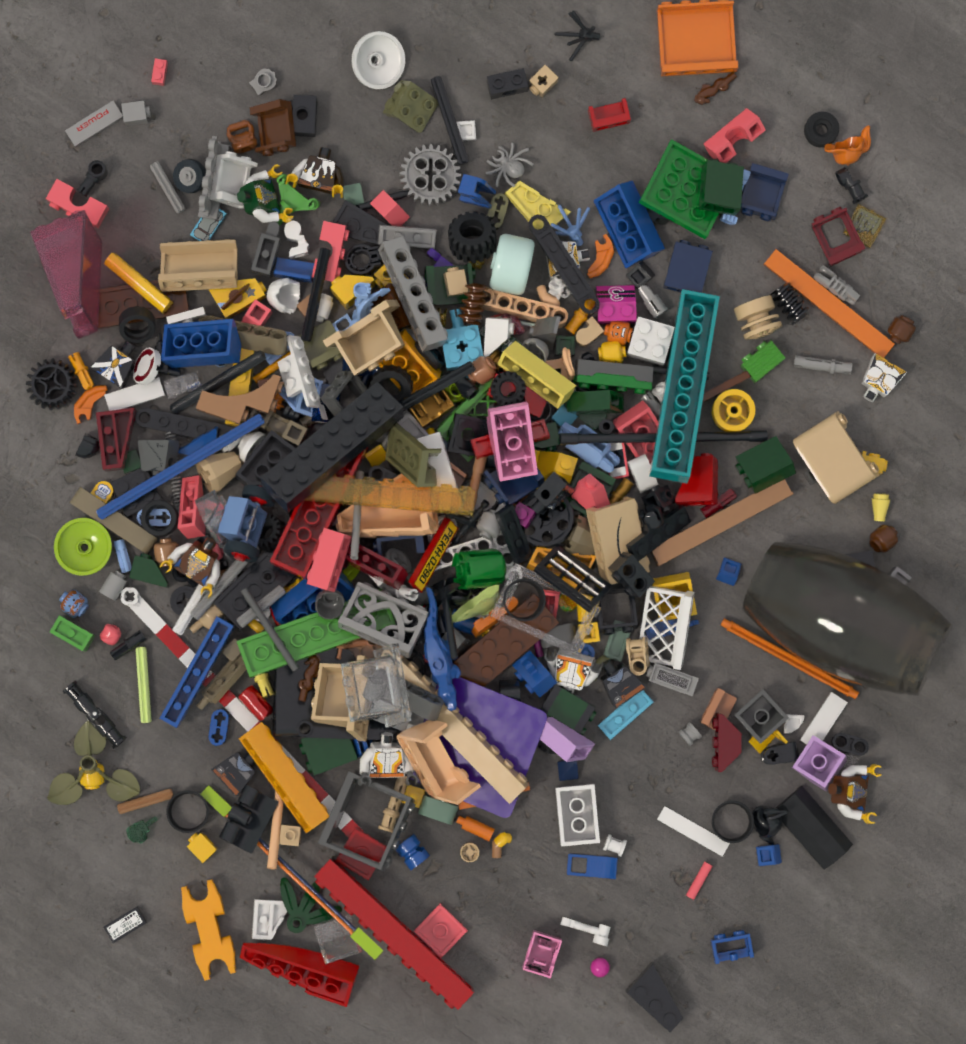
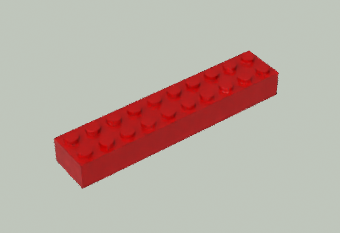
(394, 933)

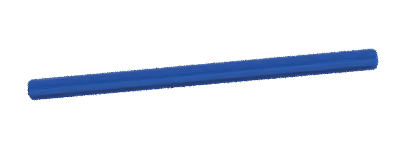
(180, 466)

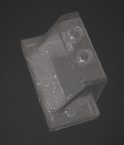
(377, 687)

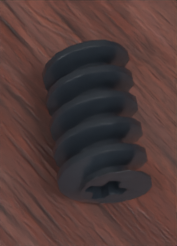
(790, 303)

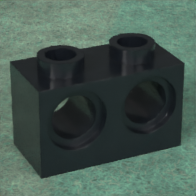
(633, 571)

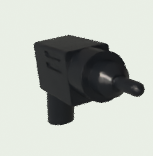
(163, 368)

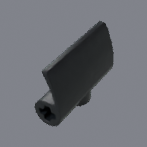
(248, 819)

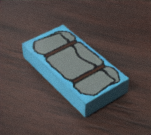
(206, 227)

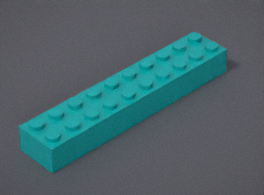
(684, 386)

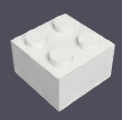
(650, 341)

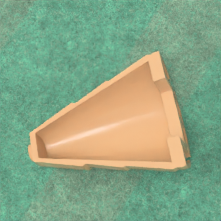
(388, 521)

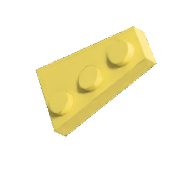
(531, 203)

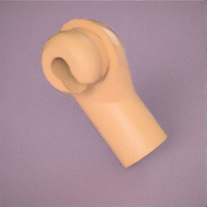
(545, 297)

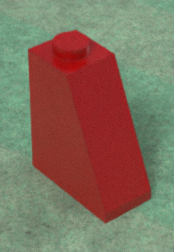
(702, 484)

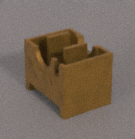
(432, 409)

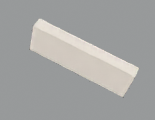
(134, 395)
(824, 718)

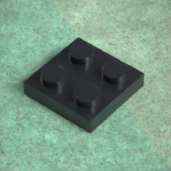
(130, 481)

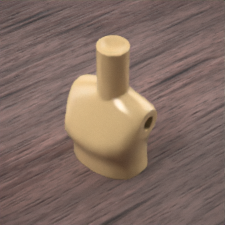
(207, 619)

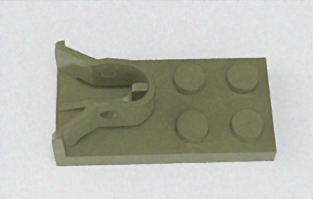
(411, 457)

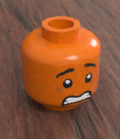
(618, 331)

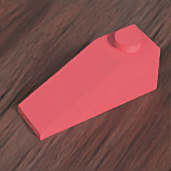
(190, 520)

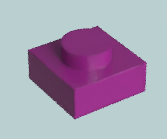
(524, 514)

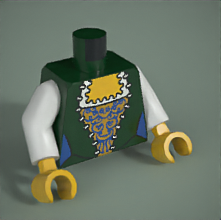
(260, 197)

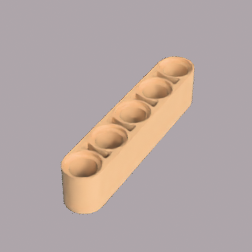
(532, 307)

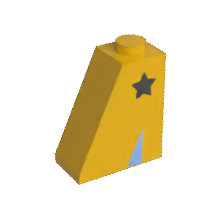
(254, 292)

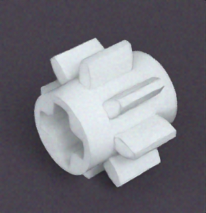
(558, 288)

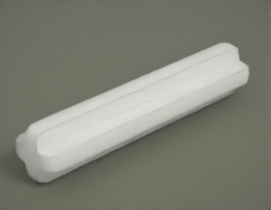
(185, 616)

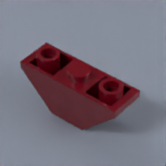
(726, 742)

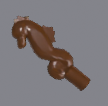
(708, 91)
(312, 671)

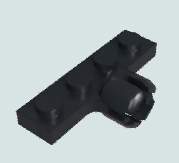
(657, 529)

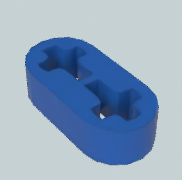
(214, 725)

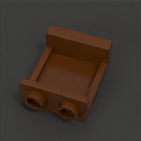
(275, 126)

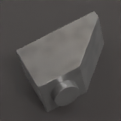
(546, 330)

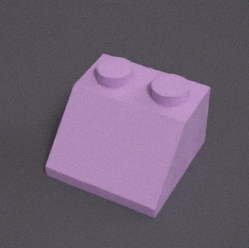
(819, 763)

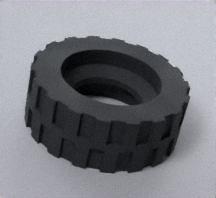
(398, 374)

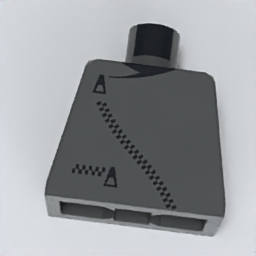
(157, 454)

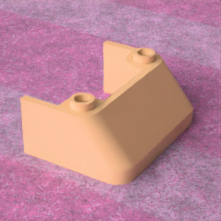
(433, 763)

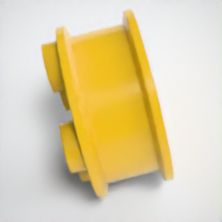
(725, 418)

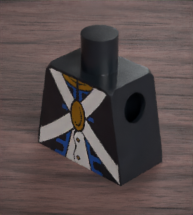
(115, 364)

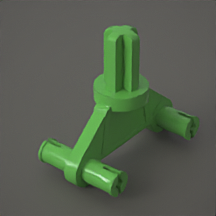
(293, 199)

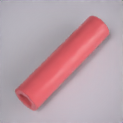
(699, 880)

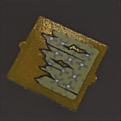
(866, 224)

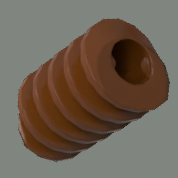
(473, 303)

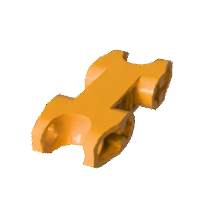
(212, 944)

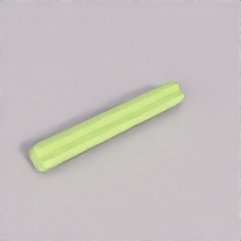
(143, 684)

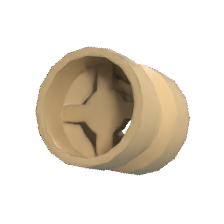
(469, 852)

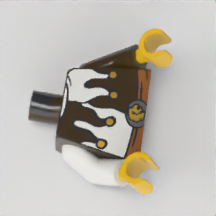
(318, 174)

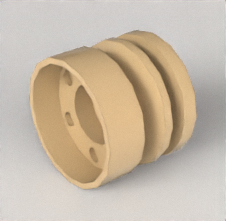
(757, 317)

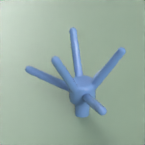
(574, 230)

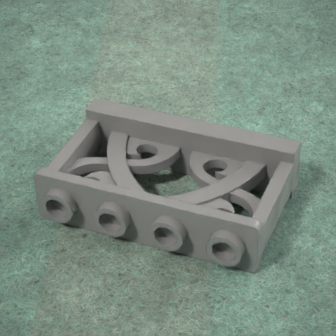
(357, 627)

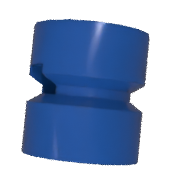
(412, 852)

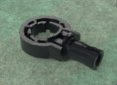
(375, 260)

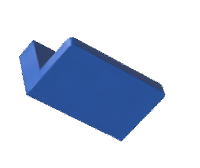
(294, 269)

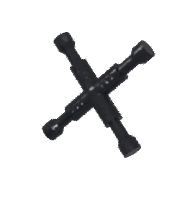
(468, 522)

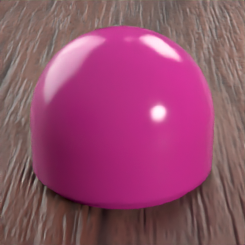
(600, 967)

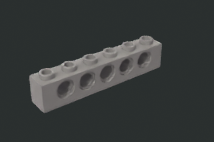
(426, 338)

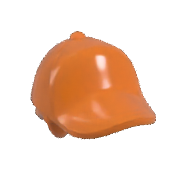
(851, 149)

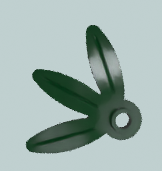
(302, 912)

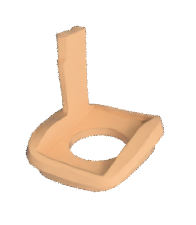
(563, 363)

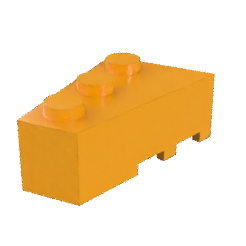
(540, 553)

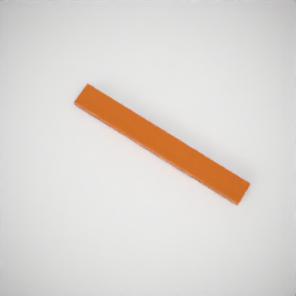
(829, 304)

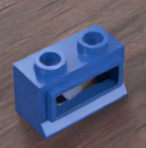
(732, 954)

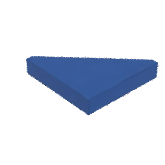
(199, 442)

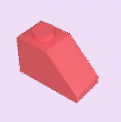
(590, 493)

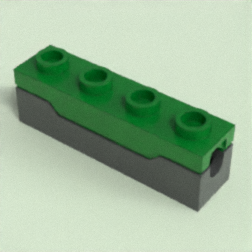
(613, 375)

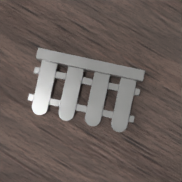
(209, 208)

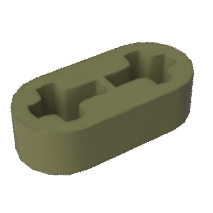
(502, 212)

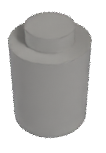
(113, 585)

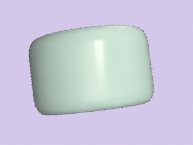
(511, 264)

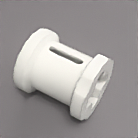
(614, 845)

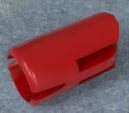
(255, 703)

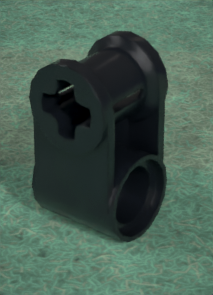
(783, 753)

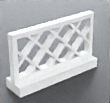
(682, 625)

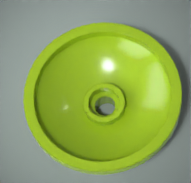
(69, 546)

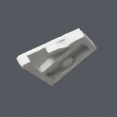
(267, 918)

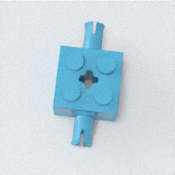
(457, 335)

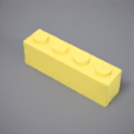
(537, 374)

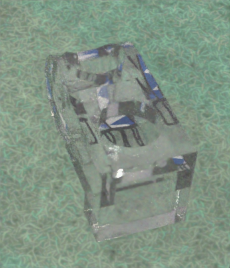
(181, 385)

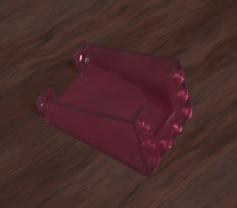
(72, 263)

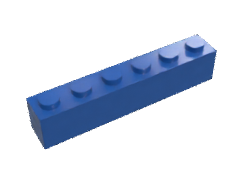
(197, 672)

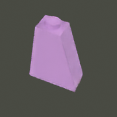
(565, 741)

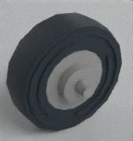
(189, 176)

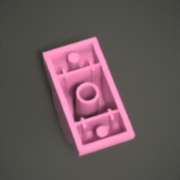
(512, 441)

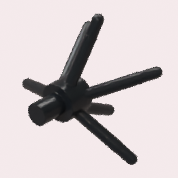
(585, 34)

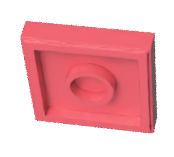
(440, 930)

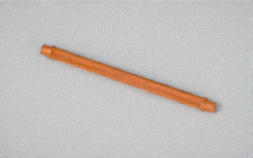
(789, 658)

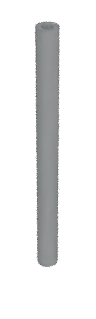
(356, 525)

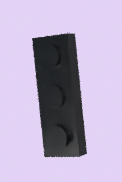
(513, 534)

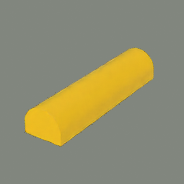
(138, 282)

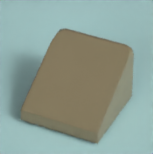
(231, 651)

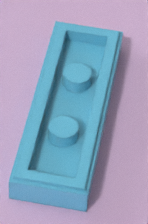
(625, 714)

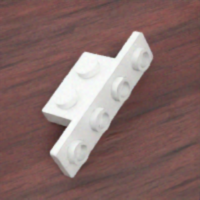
(297, 373)

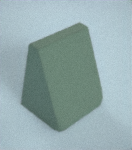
(353, 193)

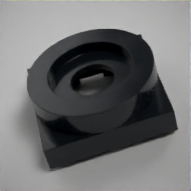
(461, 422)

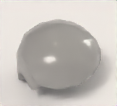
(537, 347)

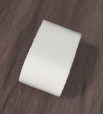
(640, 471)

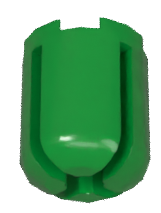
(479, 568)

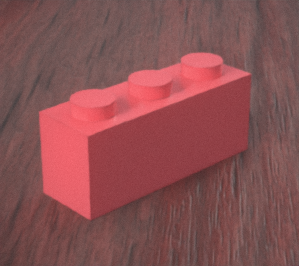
(328, 559)

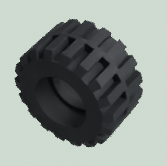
(472, 225)

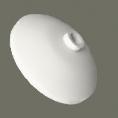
(388, 60)

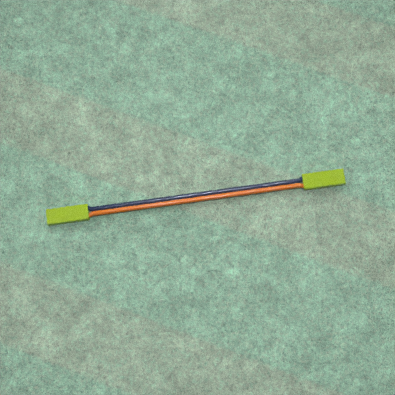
(358, 936)

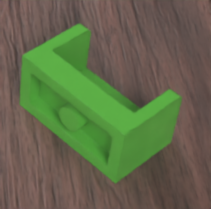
(72, 633)

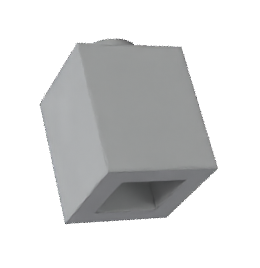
(135, 113)

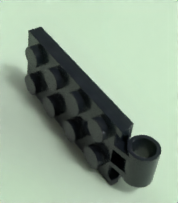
(232, 601)

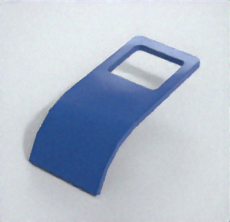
(596, 866)

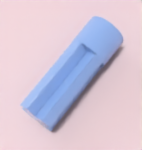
(122, 555)

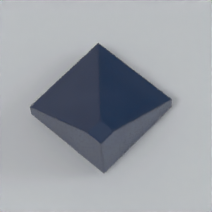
(567, 770)

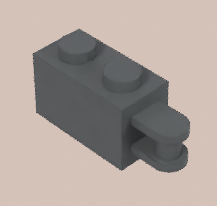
(267, 251)

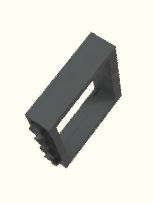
(338, 811)

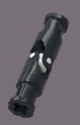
(85, 704)

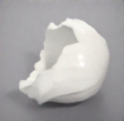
(284, 295)

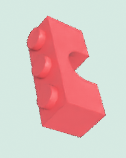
(743, 126)
(61, 198)
(335, 235)

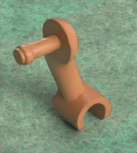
(360, 642)

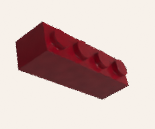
(378, 567)

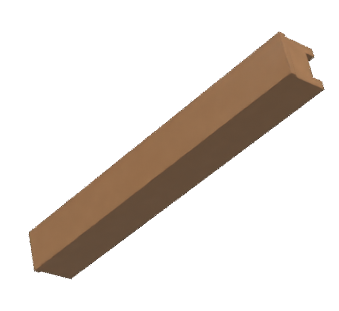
(720, 522)

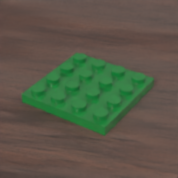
(676, 190)

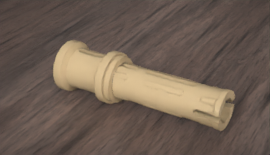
(391, 813)

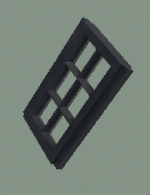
(564, 587)

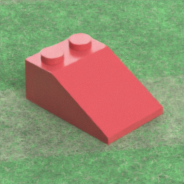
(638, 420)

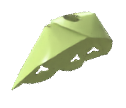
(479, 605)

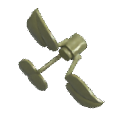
(88, 741)

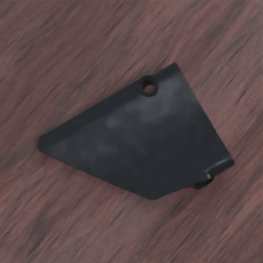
(291, 713)

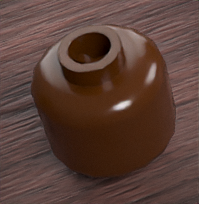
(901, 329)
(883, 538)

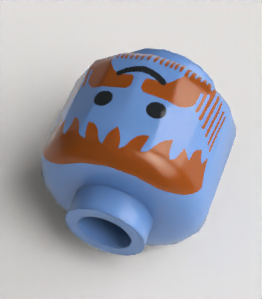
(73, 603)

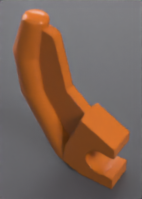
(603, 258)
(86, 401)

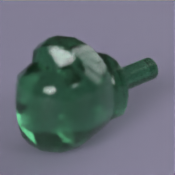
(138, 831)

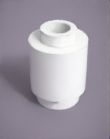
(324, 307)

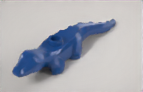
(438, 657)

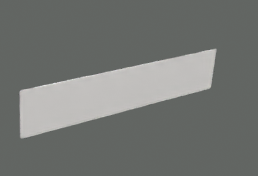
(693, 831)

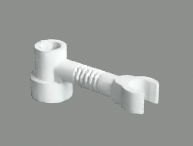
(600, 934)

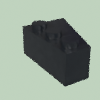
(654, 997)

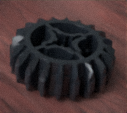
(54, 376)

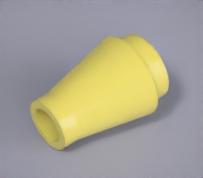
(880, 505)

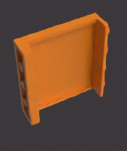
(696, 38)

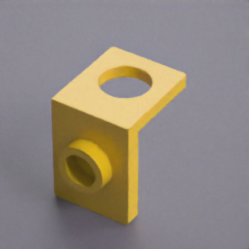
(760, 747)

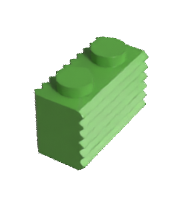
(762, 361)

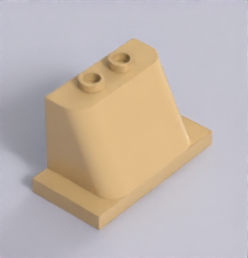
(369, 339)
(330, 704)

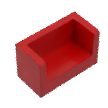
(609, 115)

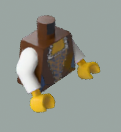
(197, 562)
(850, 791)

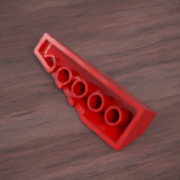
(305, 968)

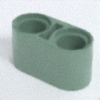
(438, 810)

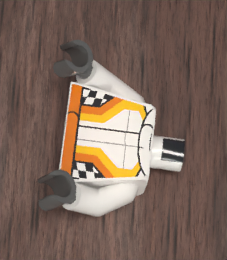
(572, 670)
(385, 760)

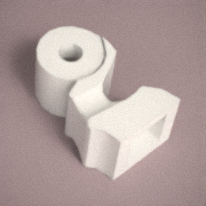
(293, 233)

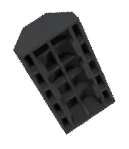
(814, 828)

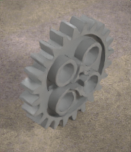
(413, 174)

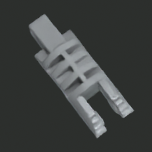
(836, 285)

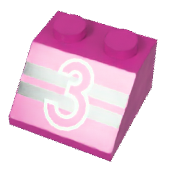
(616, 304)

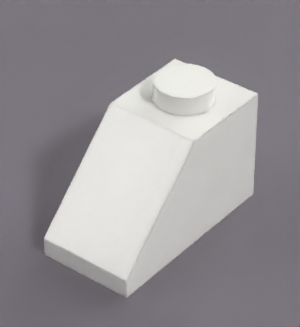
(497, 332)

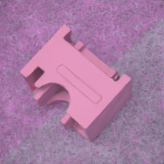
(542, 954)

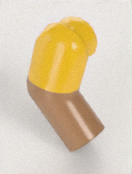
(498, 842)

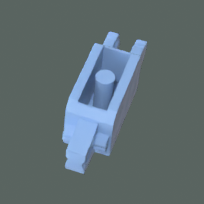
(593, 453)

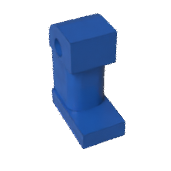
(470, 188)

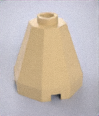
(219, 470)

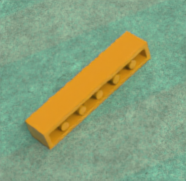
(284, 777)

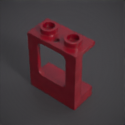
(844, 251)

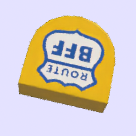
(103, 491)

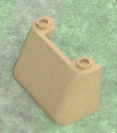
(835, 458)

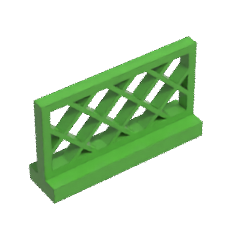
(464, 408)

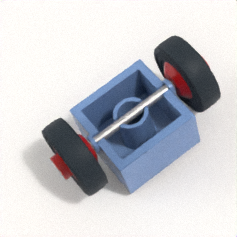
(244, 522)

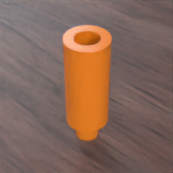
(476, 827)

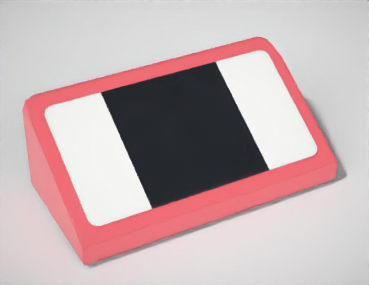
(620, 470)

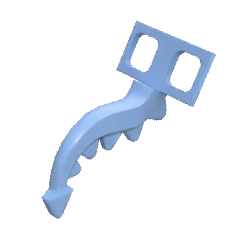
(363, 308)

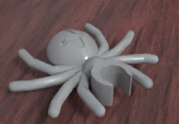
(508, 164)

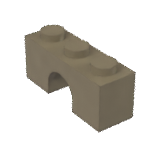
(287, 429)

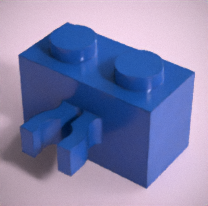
(534, 674)

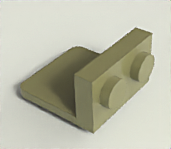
(411, 105)
(316, 351)

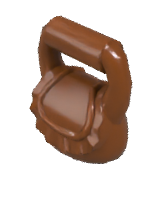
(244, 141)

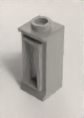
(672, 679)

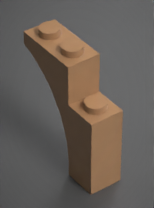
(235, 407)

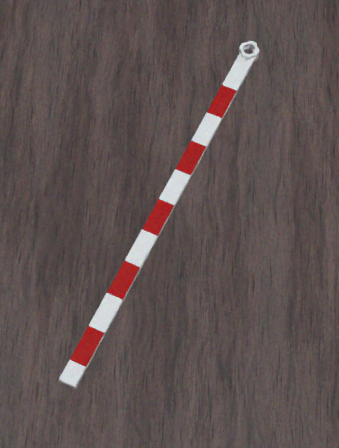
(229, 700)

